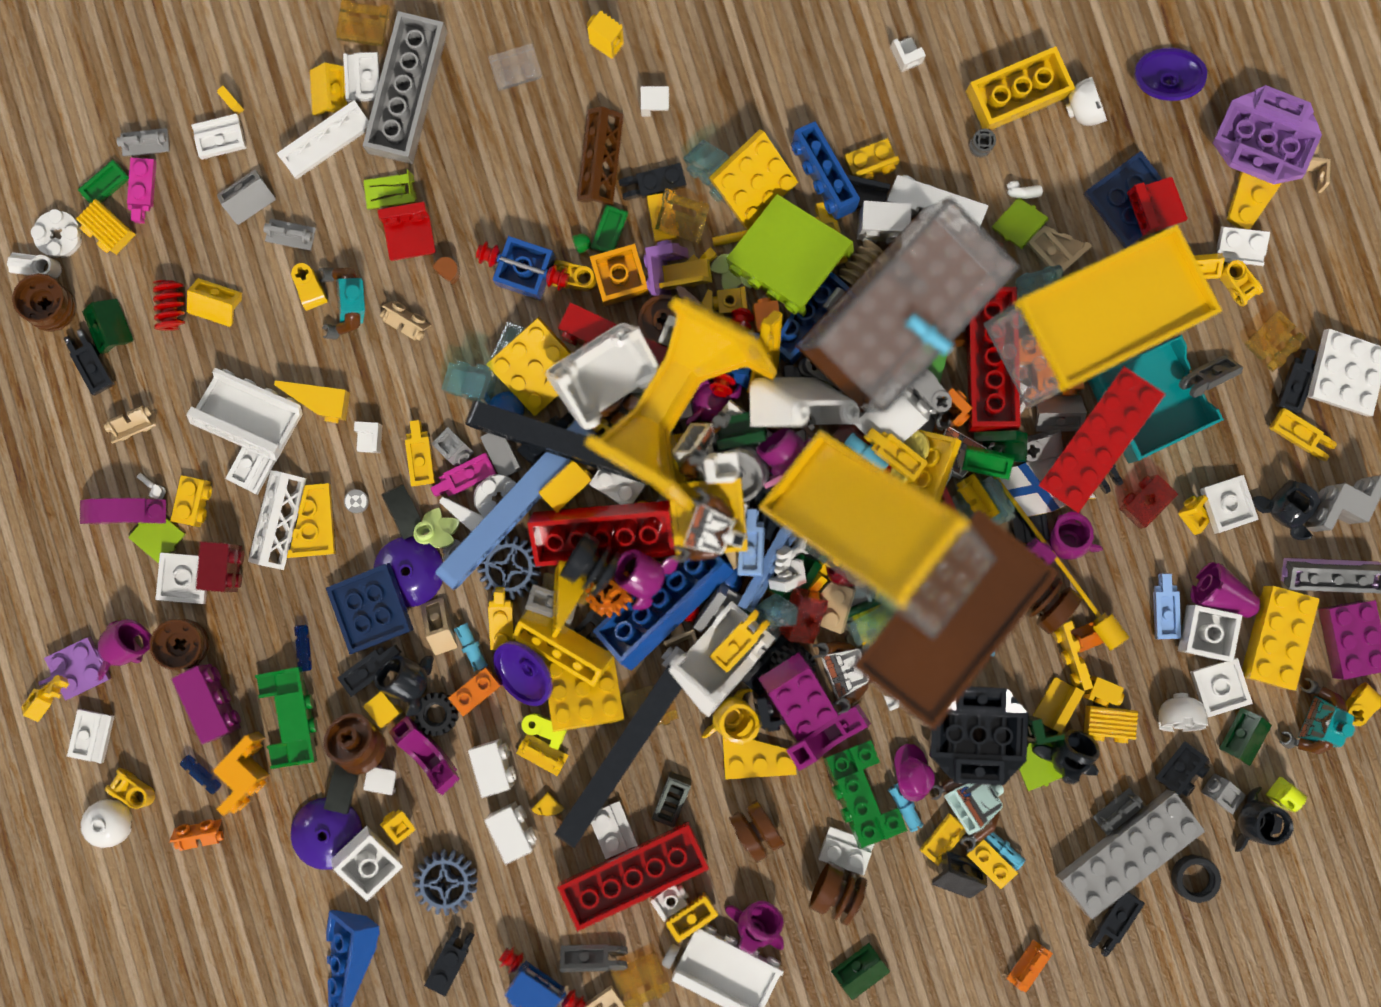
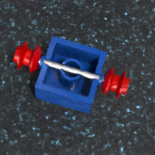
(523, 267)
(742, 375)
(534, 987)

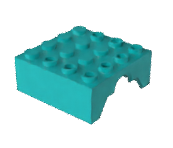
(1177, 413)

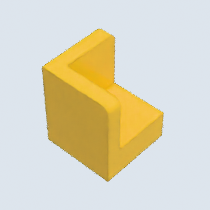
(382, 709)

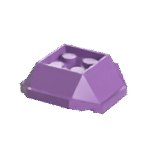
(1272, 117)

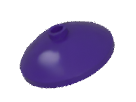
(1170, 74)
(423, 563)
(523, 673)
(315, 819)

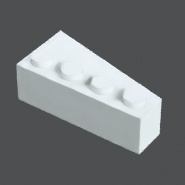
(923, 195)

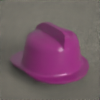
(913, 772)

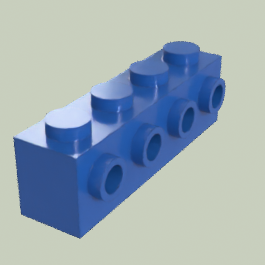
(825, 170)

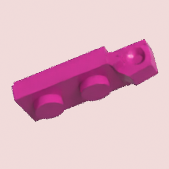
(141, 188)
(464, 476)

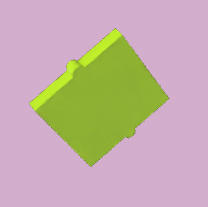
(1020, 223)
(157, 538)
(1037, 771)

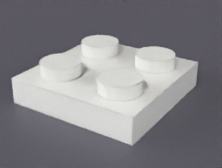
(1229, 504)
(178, 579)
(1221, 687)

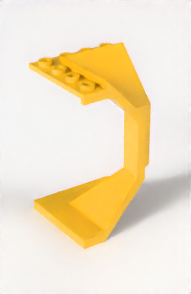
(699, 349)

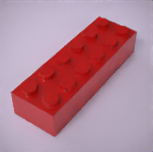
(583, 326)
(990, 387)
(1101, 439)
(622, 527)
(632, 876)

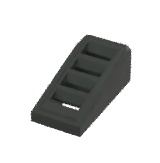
(677, 780)

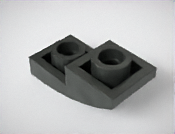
(402, 510)
(341, 790)

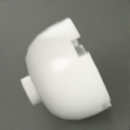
(1086, 104)
(1182, 713)
(106, 823)

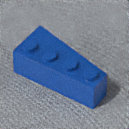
(798, 326)

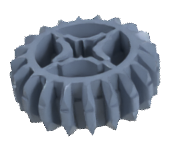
(530, 572)
(445, 893)

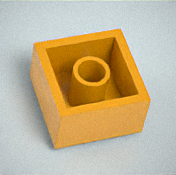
(619, 275)

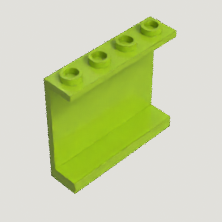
(788, 254)

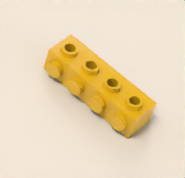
(566, 650)

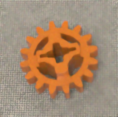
(613, 598)

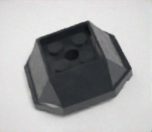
(999, 750)

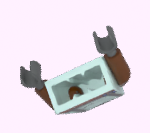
(974, 806)

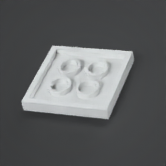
(1347, 373)

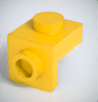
(1194, 514)

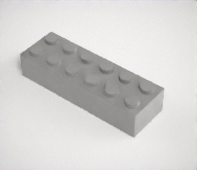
(405, 87)
(1130, 853)

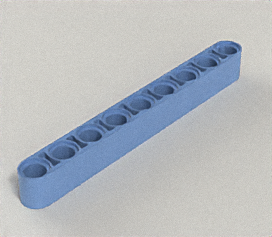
(503, 517)

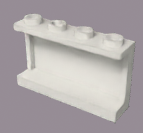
(246, 414)
(725, 973)

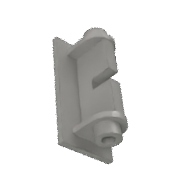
(144, 142)
(289, 234)

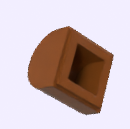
(447, 269)

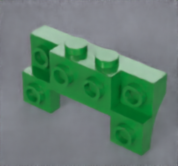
(294, 717)
(857, 798)

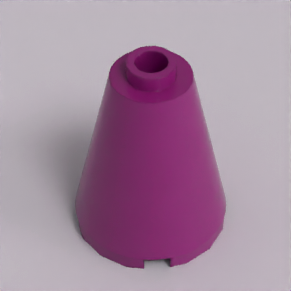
(1224, 592)

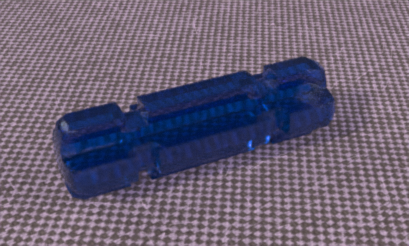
(302, 647)
(200, 774)

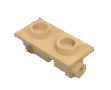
(396, 313)
(140, 420)

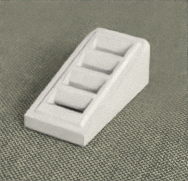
(466, 516)

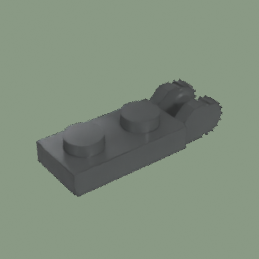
(1211, 375)
(591, 958)

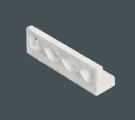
(324, 140)
(269, 517)

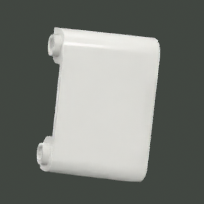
(603, 373)
(794, 399)
(704, 679)

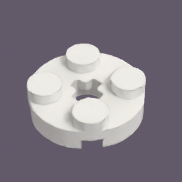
(43, 234)
(489, 488)

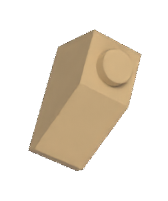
(438, 626)

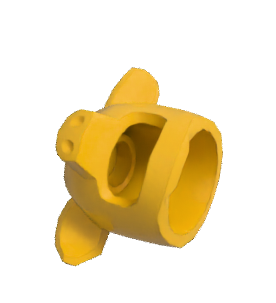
(734, 719)

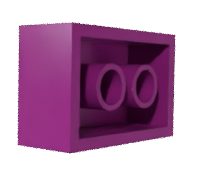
(1352, 638)
(798, 696)
(207, 703)

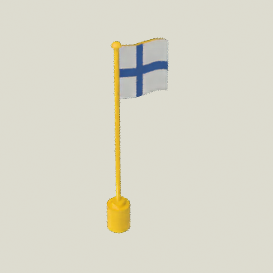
(1033, 500)

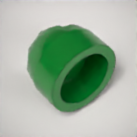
(581, 242)

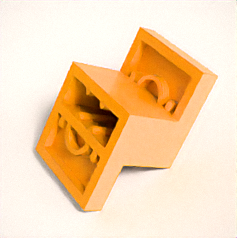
(241, 773)

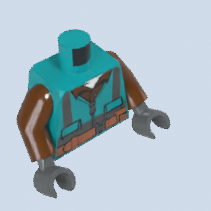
(349, 299)
(1325, 724)

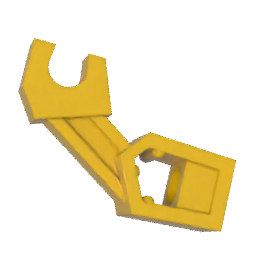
(41, 700)

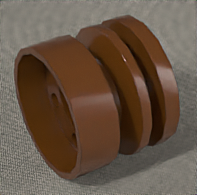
(35, 294)
(1054, 606)
(165, 644)
(843, 895)

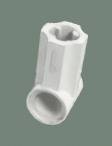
(32, 264)

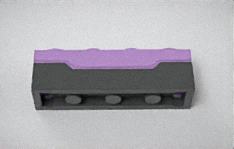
(1331, 575)

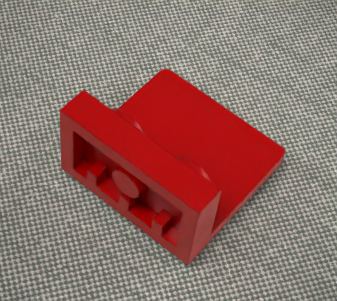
(1157, 205)
(407, 231)

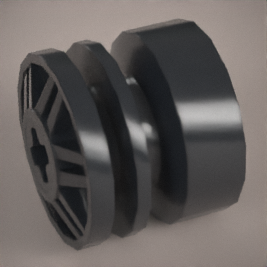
(590, 564)

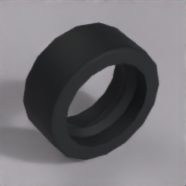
(1214, 878)

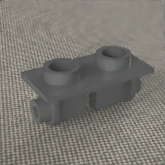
(1118, 811)

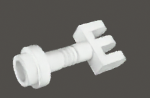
(785, 556)

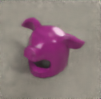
(707, 405)
(786, 451)
(1073, 539)
(646, 578)
(118, 644)
(758, 926)

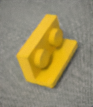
(872, 160)
(191, 501)

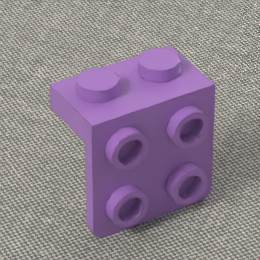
(656, 258)

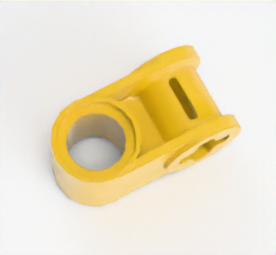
(575, 272)
(1241, 283)
(309, 290)
(1364, 703)
(126, 787)

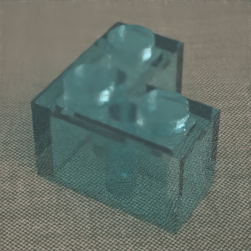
(703, 162)
(469, 381)

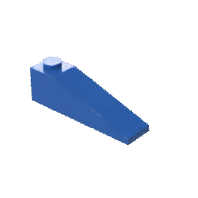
(352, 948)

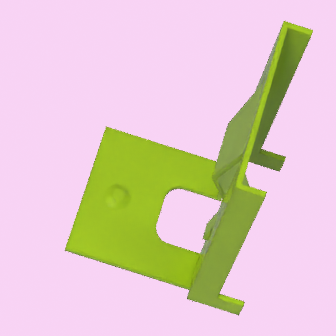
(376, 192)

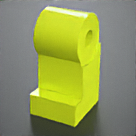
(542, 726)
(1286, 795)

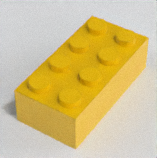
(1020, 89)
(1280, 637)

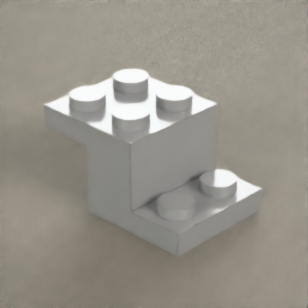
(1346, 503)

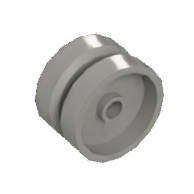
(752, 470)

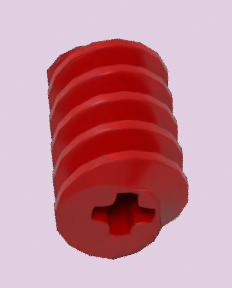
(167, 305)

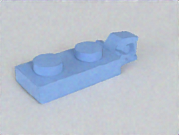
(752, 561)
(1166, 608)

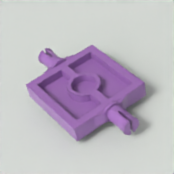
(79, 665)

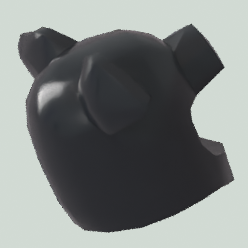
(1291, 508)
(409, 683)
(1071, 755)
(1260, 821)

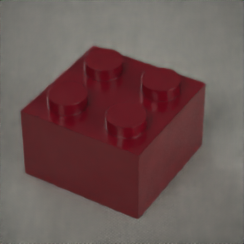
(219, 567)

